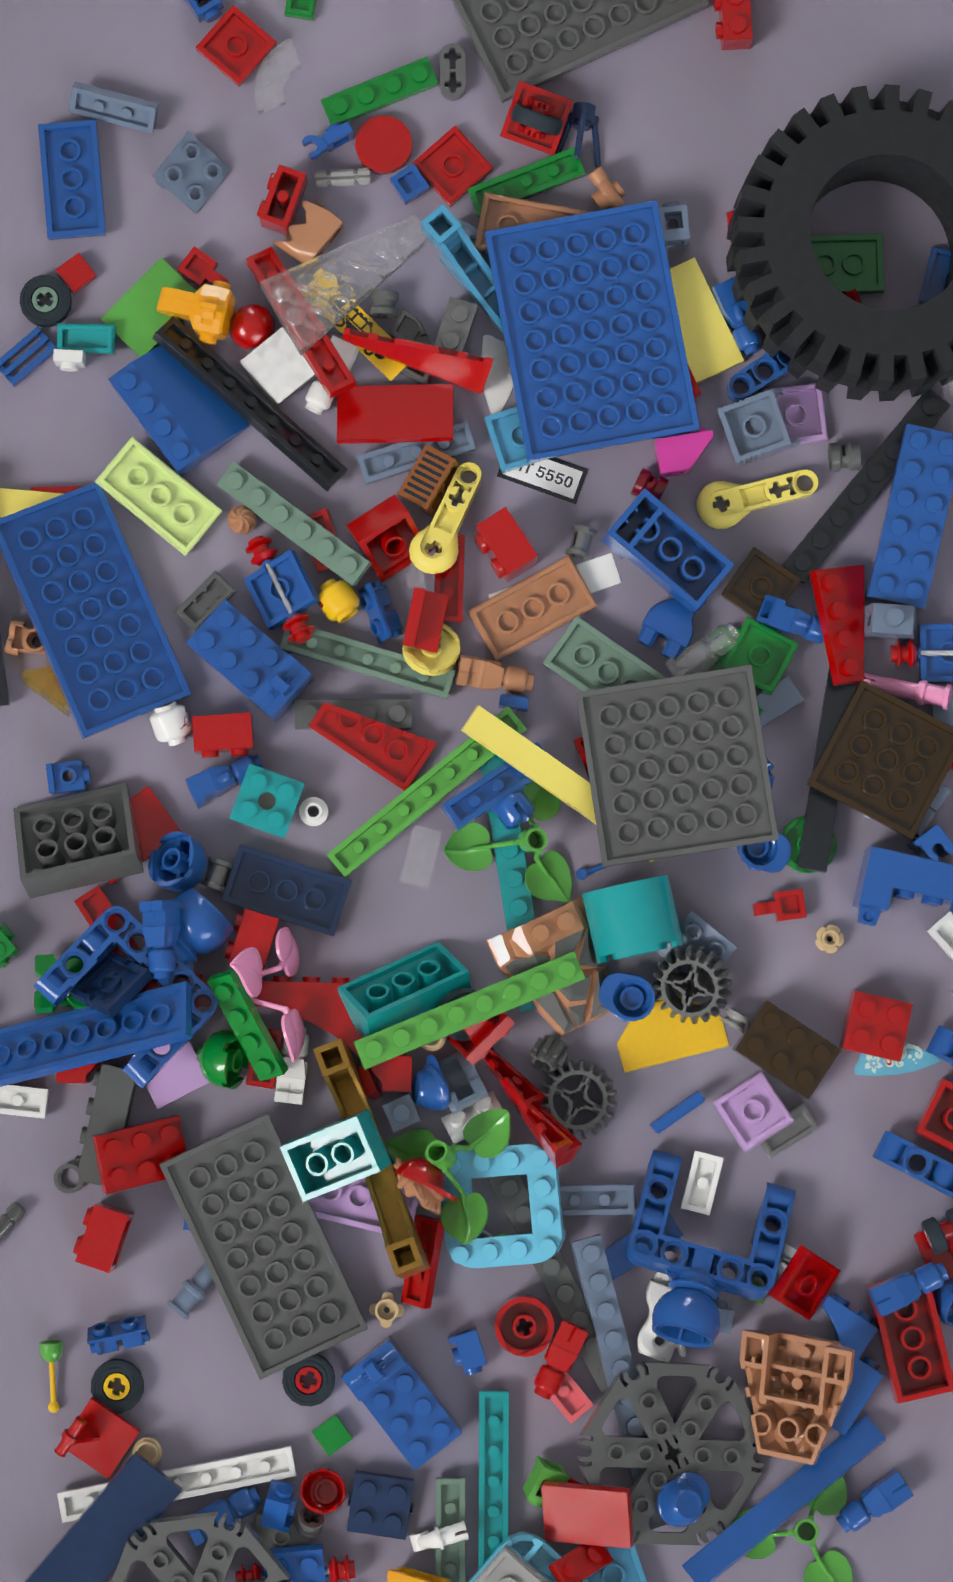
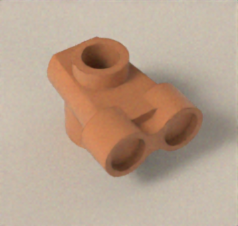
(608, 194)
(21, 639)

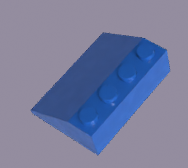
(176, 409)

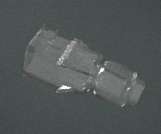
(703, 655)

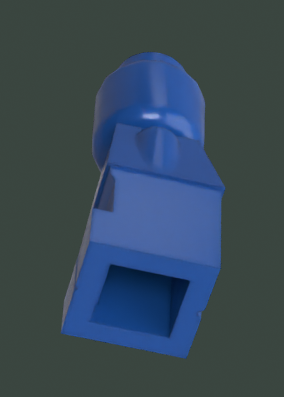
(734, 315)
(790, 619)
(219, 780)
(161, 931)
(907, 1288)
(877, 1500)
(239, 1505)

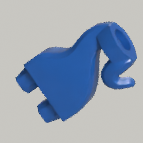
(671, 622)

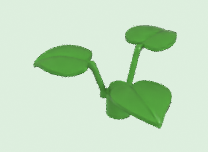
(546, 878)
(488, 1136)
(832, 1565)

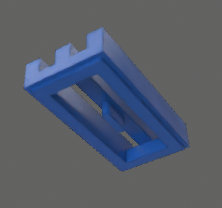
(37, 332)
(677, 1112)

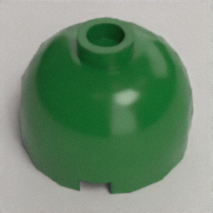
(222, 1059)

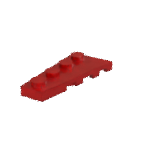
(841, 617)
(379, 746)

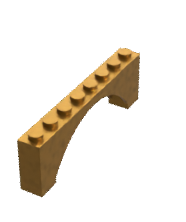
(389, 1202)

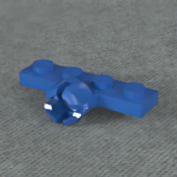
(496, 792)

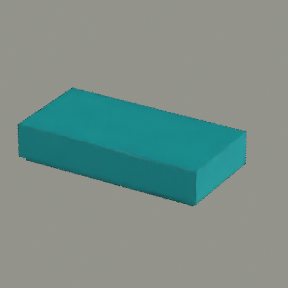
(87, 337)

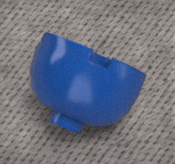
(178, 862)

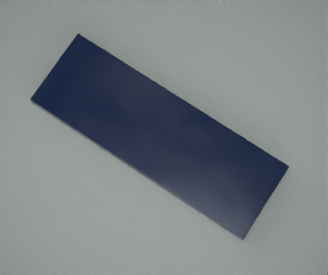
(99, 1535)

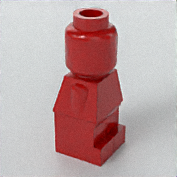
(559, 1358)

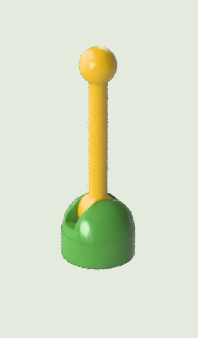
(51, 1352)

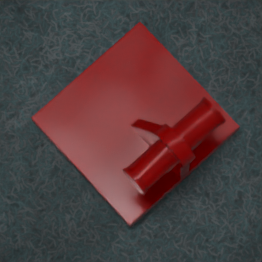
(98, 1438)

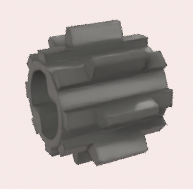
(548, 1054)

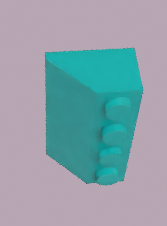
(402, 988)

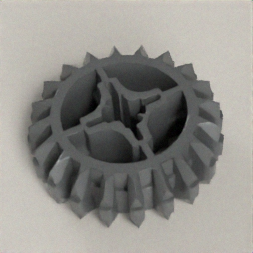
(681, 982)
(601, 1110)

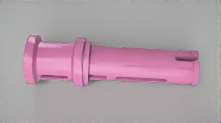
(921, 692)

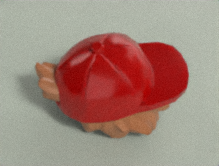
(424, 1181)

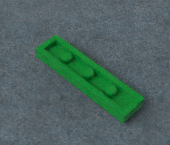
(380, 92)
(531, 179)
(247, 1025)

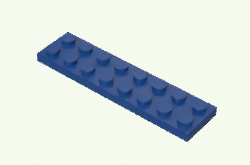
(90, 1036)

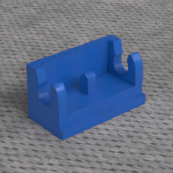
(932, 842)

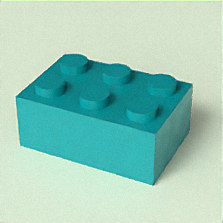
(335, 1155)

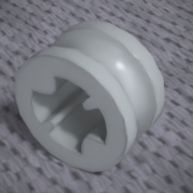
(735, 1020)

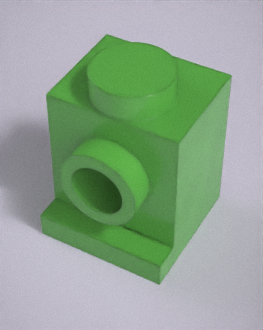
(543, 1470)

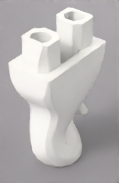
(646, 1337)

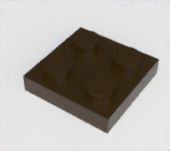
(755, 579)

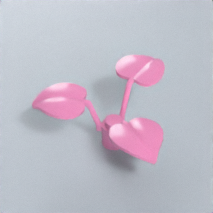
(249, 969)

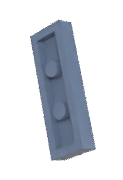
(113, 107)
(597, 1199)

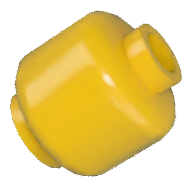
(338, 600)

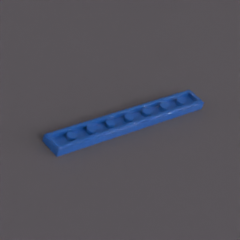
(784, 1502)

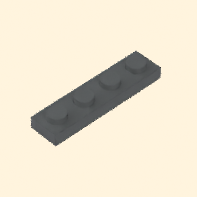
(387, 711)

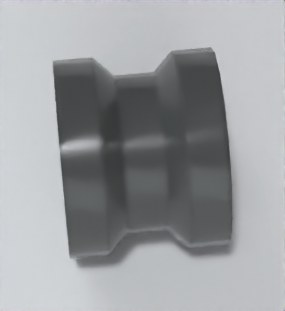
(384, 304)

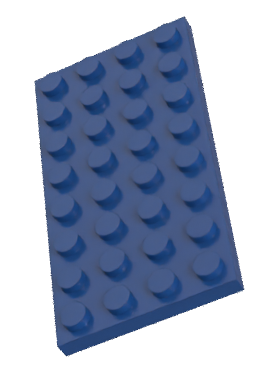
(91, 610)

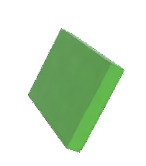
(136, 311)

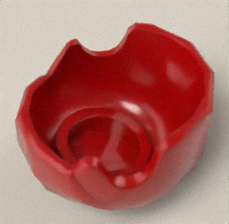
(251, 326)
(323, 1491)

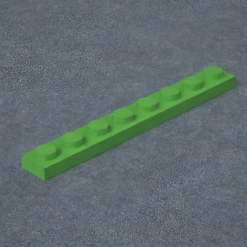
(416, 800)
(469, 1010)

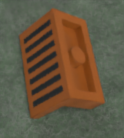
(429, 479)

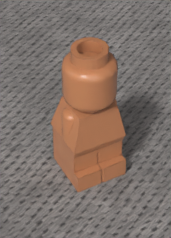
(491, 675)

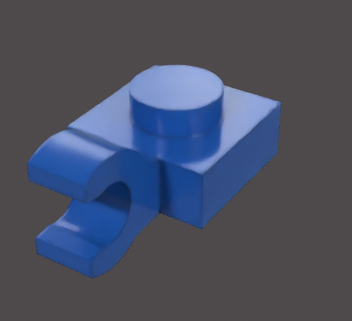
(335, 136)

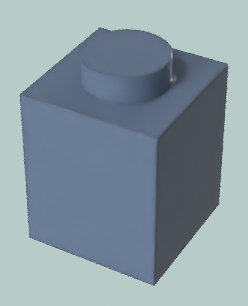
(401, 1112)

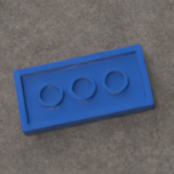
(72, 179)

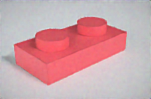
(571, 1399)

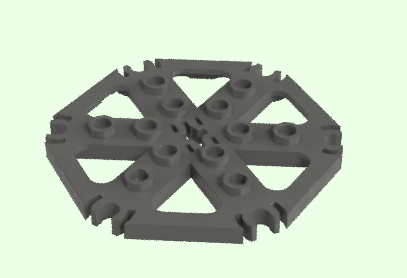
(659, 1426)
(216, 1558)

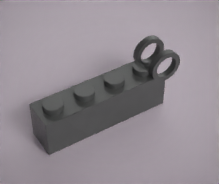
(107, 1112)

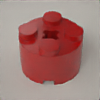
(539, 1333)

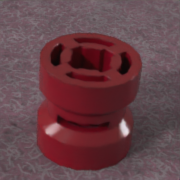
(654, 485)

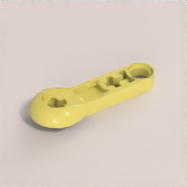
(747, 498)
(445, 525)

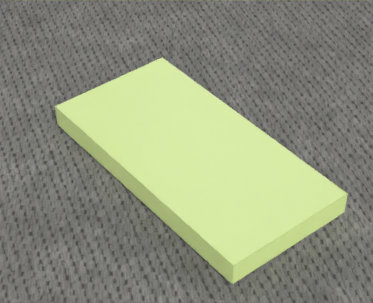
(158, 496)

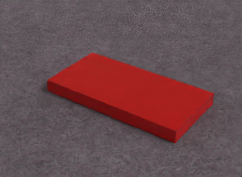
(396, 414)

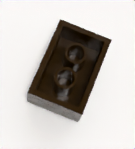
(786, 1049)

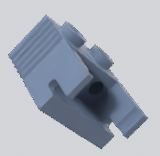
(755, 427)

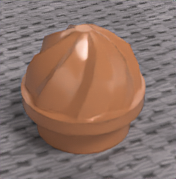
(241, 519)

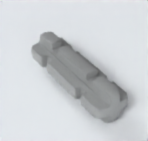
(342, 177)

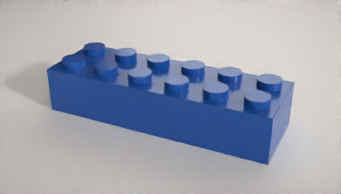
(913, 518)

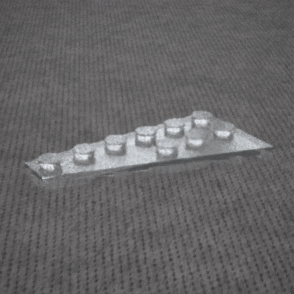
(328, 287)

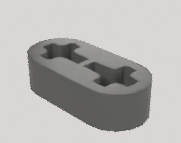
(446, 72)

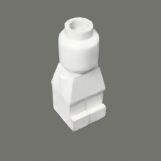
(317, 397)
(291, 1085)

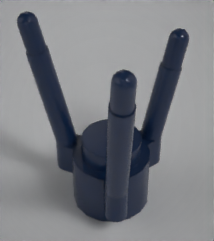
(582, 119)

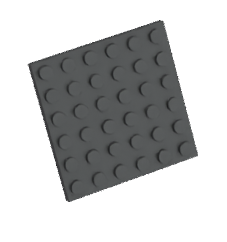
(677, 766)

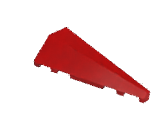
(453, 367)
(527, 1099)

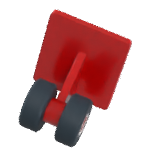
(936, 1242)

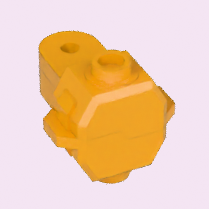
(207, 309)

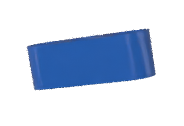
(753, 381)

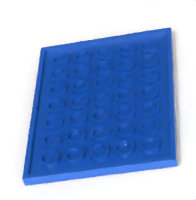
(592, 331)

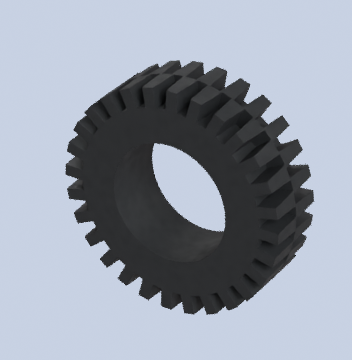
(776, 258)

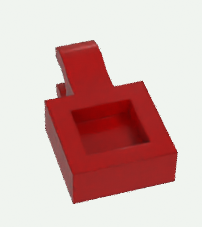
(200, 268)
(785, 905)

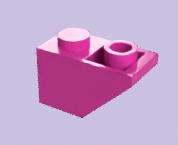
(679, 453)

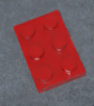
(133, 1153)

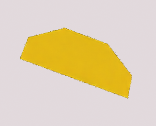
(665, 1039)

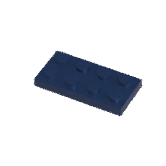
(286, 890)

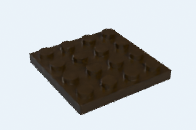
(885, 760)

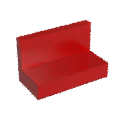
(425, 620)

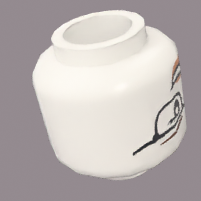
(171, 723)

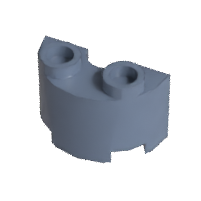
(463, 1082)

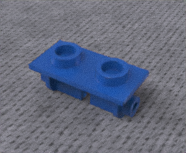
(382, 624)
(130, 1330)

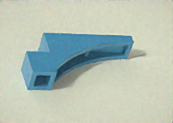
(462, 260)

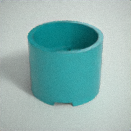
(632, 918)

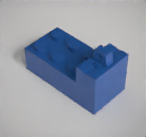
(668, 550)
(250, 660)
(905, 876)
(401, 1402)

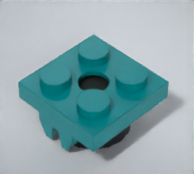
(266, 801)

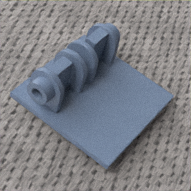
(191, 172)
(701, 933)

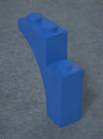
(856, 1333)

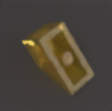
(46, 685)

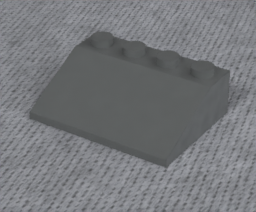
(77, 840)

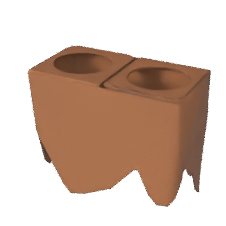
(313, 237)

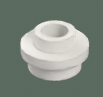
(320, 818)

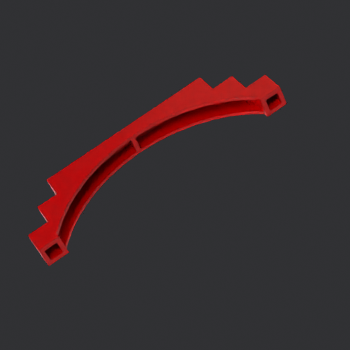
(317, 1004)

